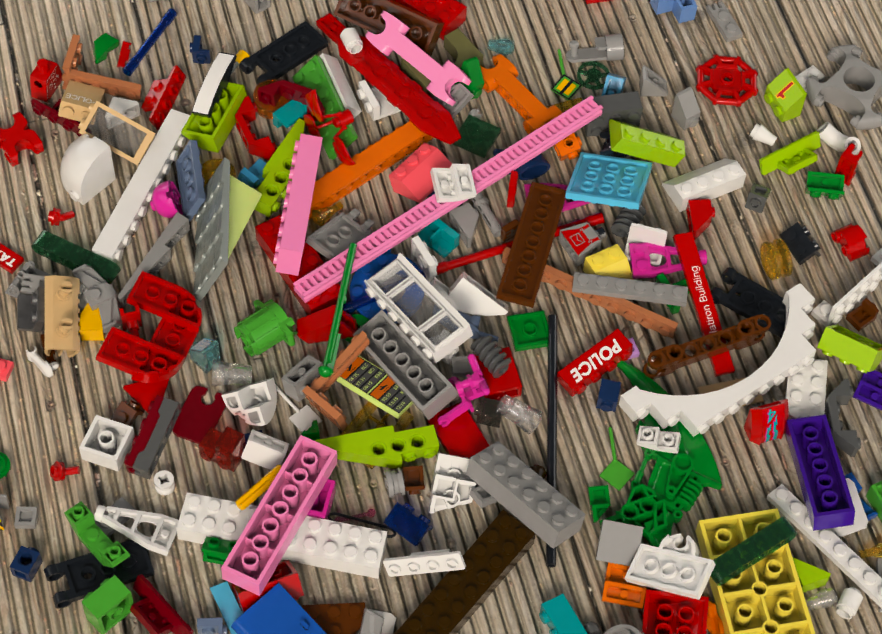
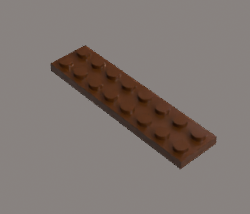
(531, 245)

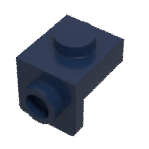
(199, 55)

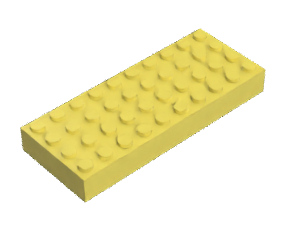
(764, 596)

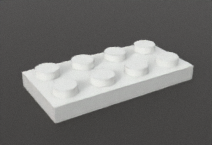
(807, 390)

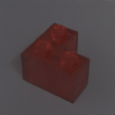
(223, 448)

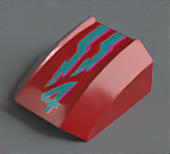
(767, 422)

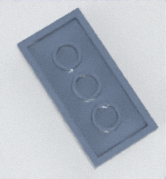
(190, 180)

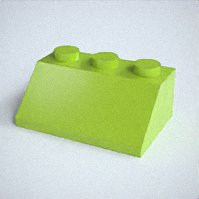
(851, 348)

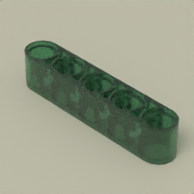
(73, 256)
(752, 550)

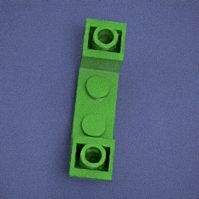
(97, 542)

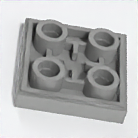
(618, 542)

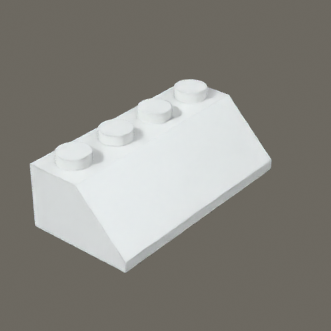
(341, 84)
(705, 182)

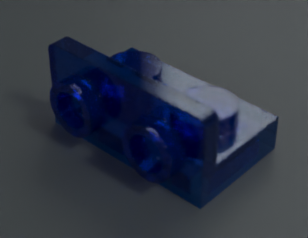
(407, 523)

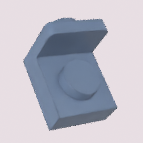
(211, 626)

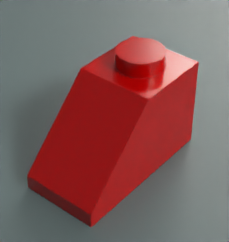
(699, 216)

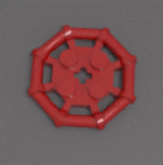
(726, 68)

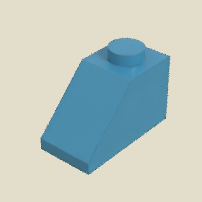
(614, 84)

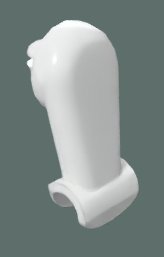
(44, 366)

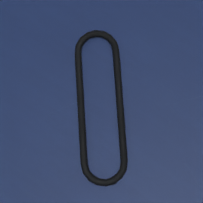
(362, 520)

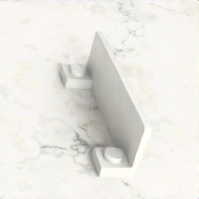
(832, 315)

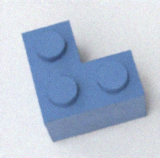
(682, 9)

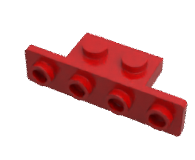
(162, 96)

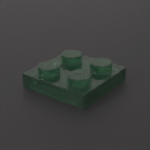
(477, 136)

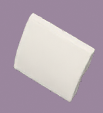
(453, 183)

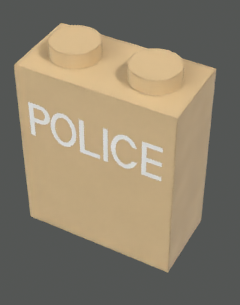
(78, 99)

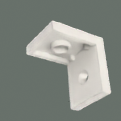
(423, 259)

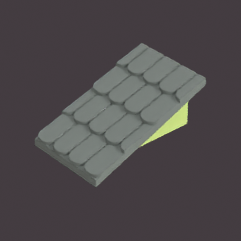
(220, 225)

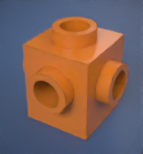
(568, 147)

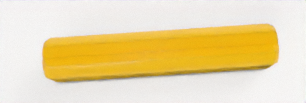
(257, 489)

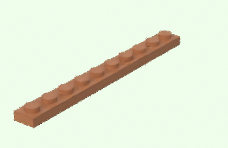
(614, 305)

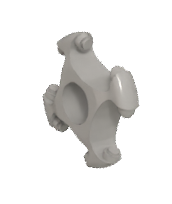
(839, 94)

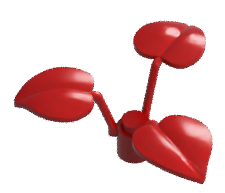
(340, 120)

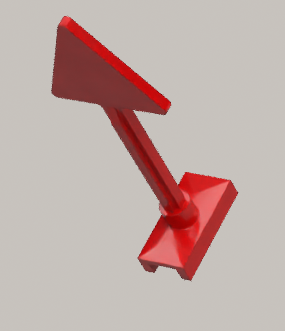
(141, 392)

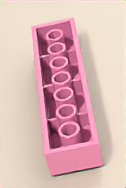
(298, 205)
(279, 515)

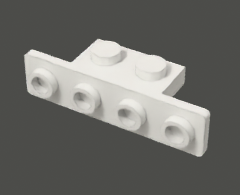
(425, 562)

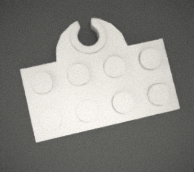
(671, 567)

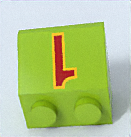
(785, 96)

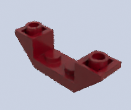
(272, 92)

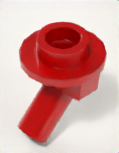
(55, 216)
(59, 471)

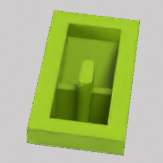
(810, 576)

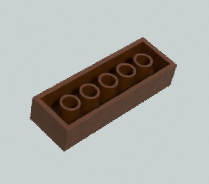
(367, 14)

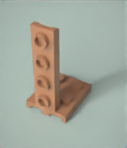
(112, 86)
(320, 385)

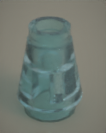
(502, 46)

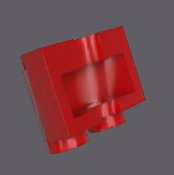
(852, 241)

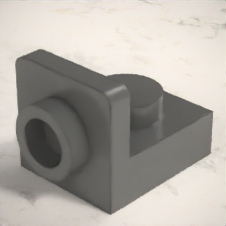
(757, 198)

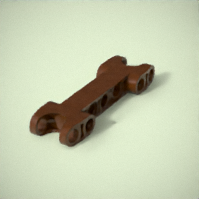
(738, 337)

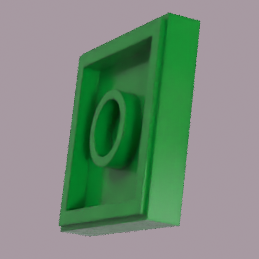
(528, 330)

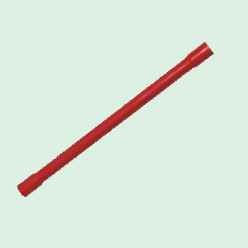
(444, 267)

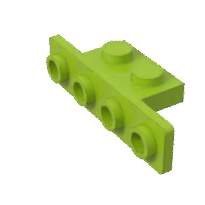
(793, 156)

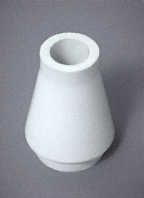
(762, 134)

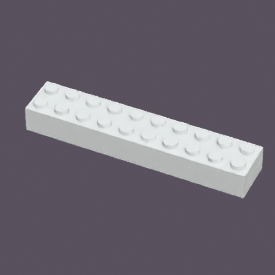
(316, 543)

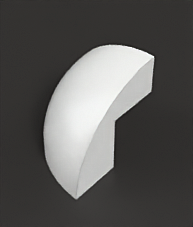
(253, 402)

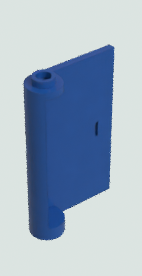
(276, 614)

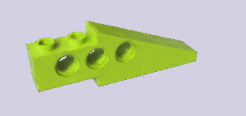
(277, 171)
(360, 446)

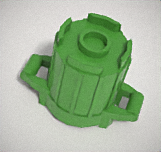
(265, 328)

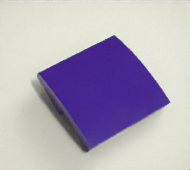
(870, 389)

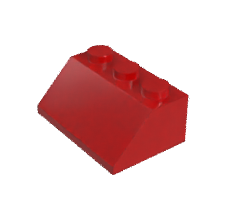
(283, 574)

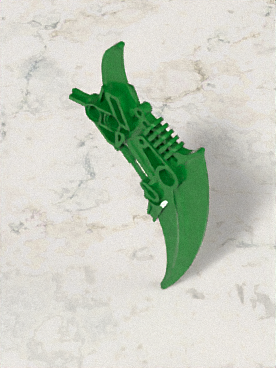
(675, 477)

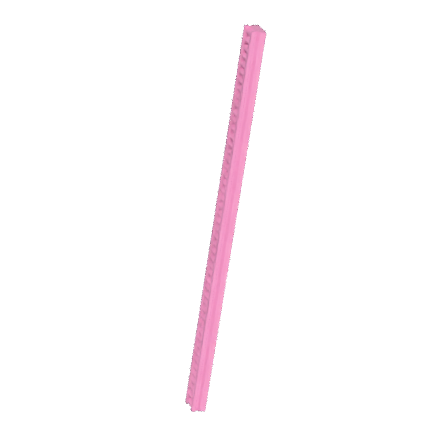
(429, 210)

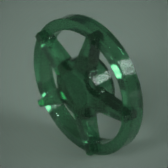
(593, 75)

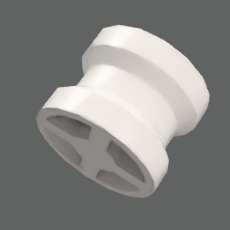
(166, 487)

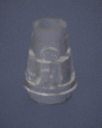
(823, 599)

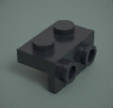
(799, 243)

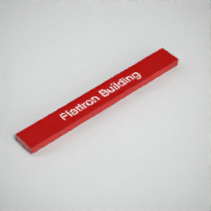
(701, 298)

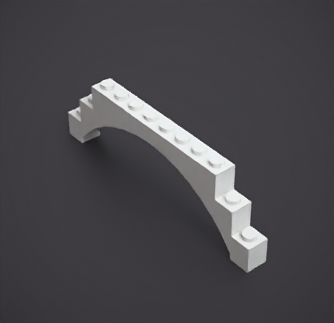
(703, 410)

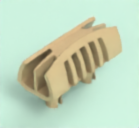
(61, 315)

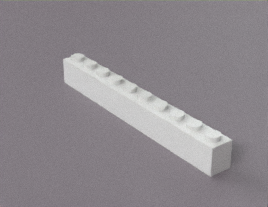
(138, 193)

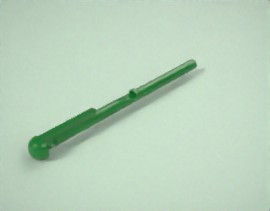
(334, 337)

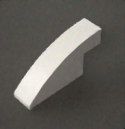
(470, 297)

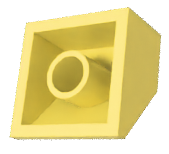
(608, 262)

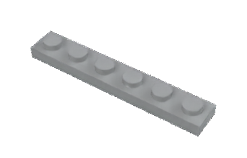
(630, 289)

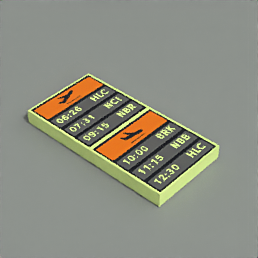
(375, 387)

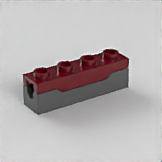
(152, 437)

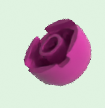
(166, 199)

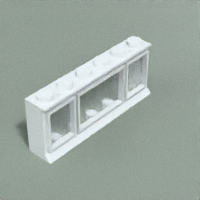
(418, 309)

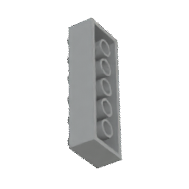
(407, 365)
(525, 494)

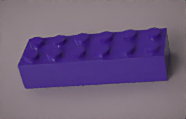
(819, 472)

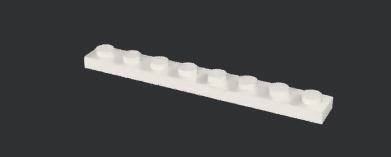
(828, 543)

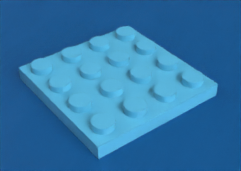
(609, 180)

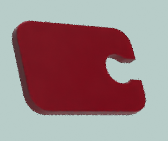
(197, 417)

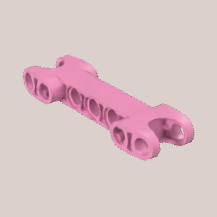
(441, 76)

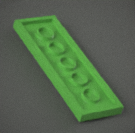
(315, 76)

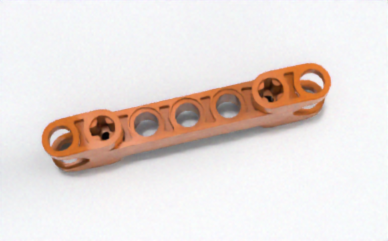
(505, 82)

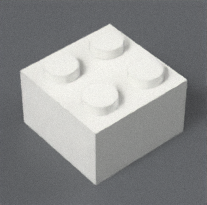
(107, 443)

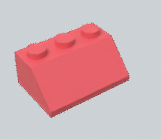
(413, 176)

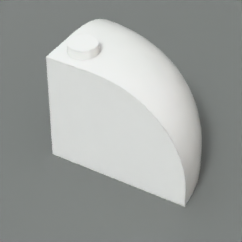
(86, 168)

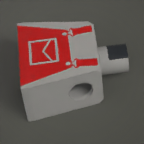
(581, 241)

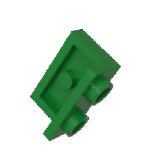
(824, 184)
(216, 549)

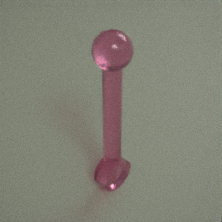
(371, 513)

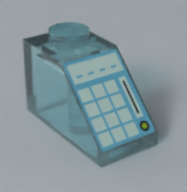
(204, 353)

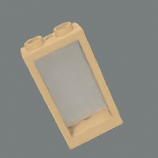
(117, 131)

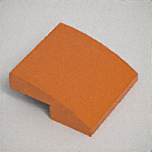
(619, 591)

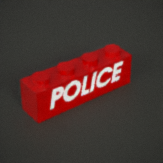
(595, 362)

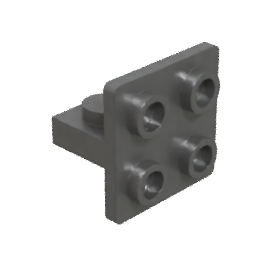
(31, 311)

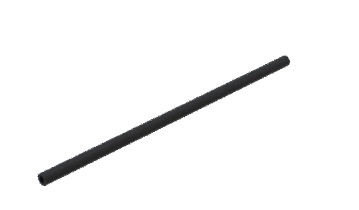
(552, 418)

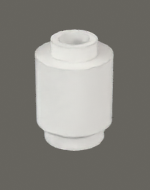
(351, 40)
(849, 603)

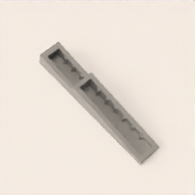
(158, 255)

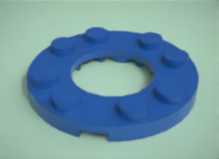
(358, 286)

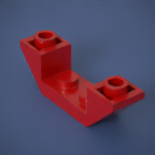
(247, 113)

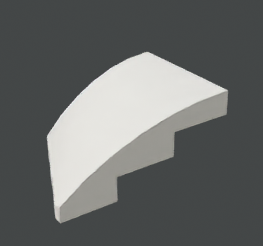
(450, 483)

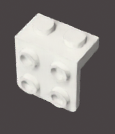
(375, 102)
(644, 234)

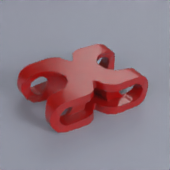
(19, 138)

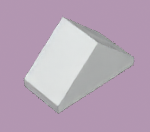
(125, 107)

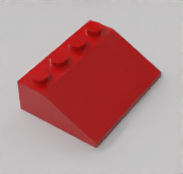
(674, 614)

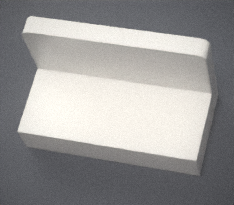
(264, 450)

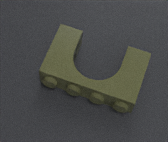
(458, 47)

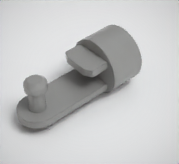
(606, 48)

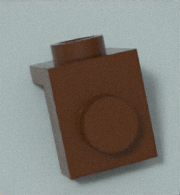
(863, 315)
(127, 412)
(413, 479)

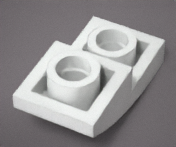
(658, 440)

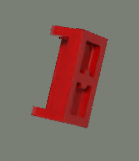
(848, 164)

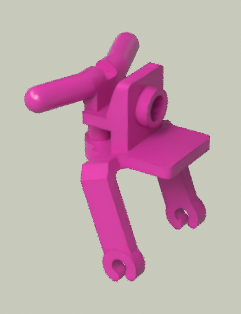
(468, 390)

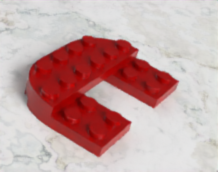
(171, 340)

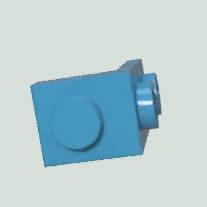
(253, 175)

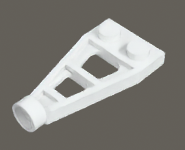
(162, 537)

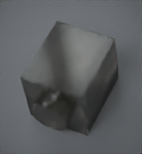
(487, 412)

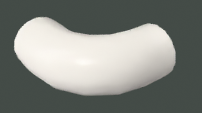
(836, 139)

